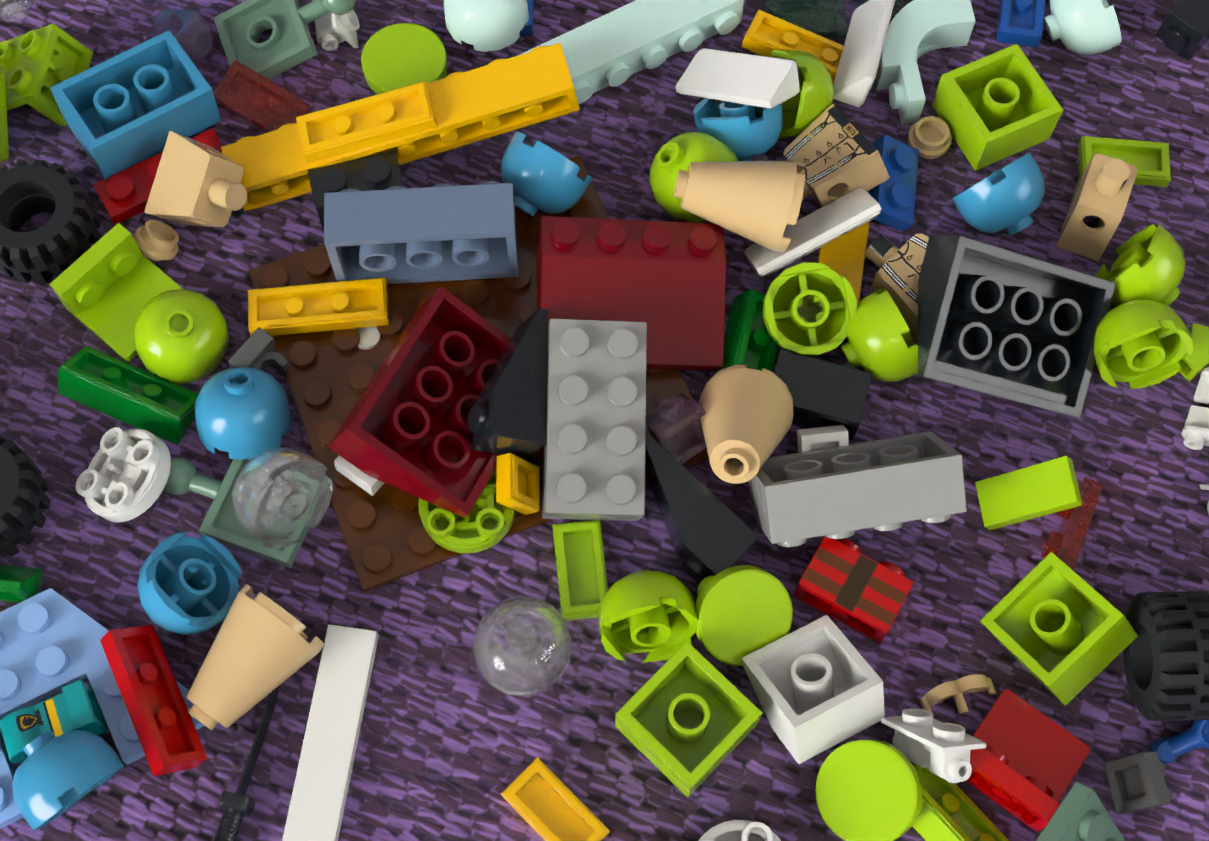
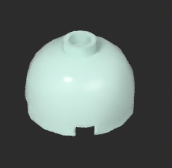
(486, 23)
(1084, 25)

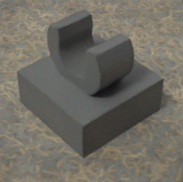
(259, 353)
(1137, 783)

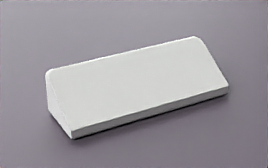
(862, 51)
(740, 78)
(816, 231)

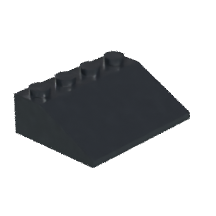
(1008, 323)

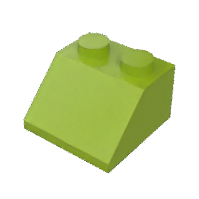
(1059, 628)

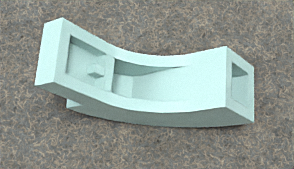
(911, 33)

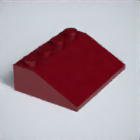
(639, 274)
(417, 407)

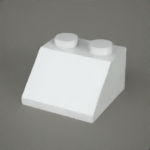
(815, 688)

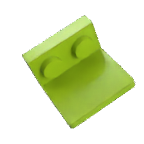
(39, 62)
(111, 288)

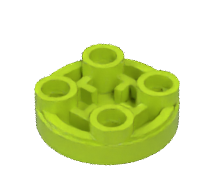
(403, 57)
(476, 532)
(741, 612)
(868, 792)

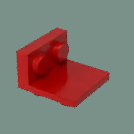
(1024, 760)

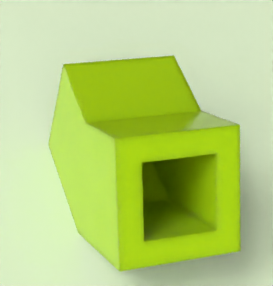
(1200, 357)

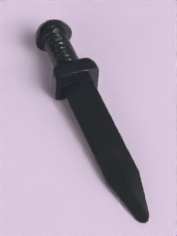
(237, 804)

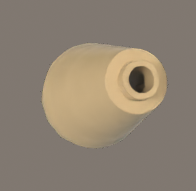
(745, 197)
(744, 420)
(248, 659)

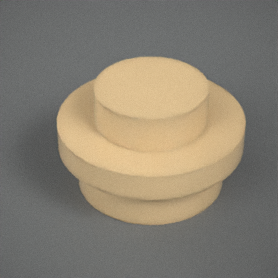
(930, 137)
(157, 240)

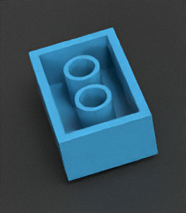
(133, 101)

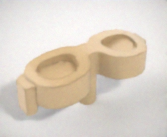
(956, 689)

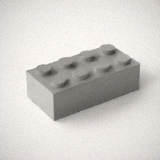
(595, 420)
(857, 488)

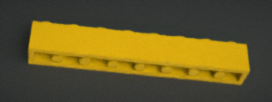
(466, 110)

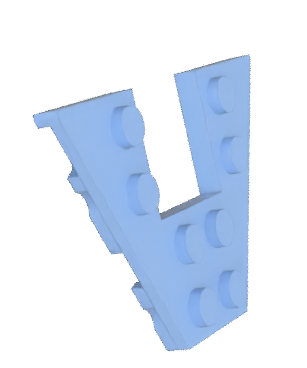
(45, 648)

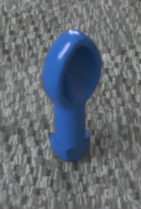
(1182, 742)

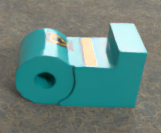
(65, 712)

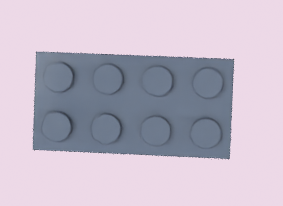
(422, 233)

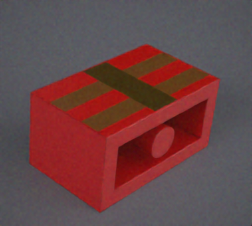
(853, 588)

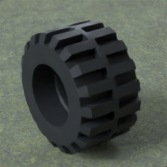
(61, 239)
(20, 497)
(1170, 656)

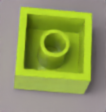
(996, 106)
(687, 719)

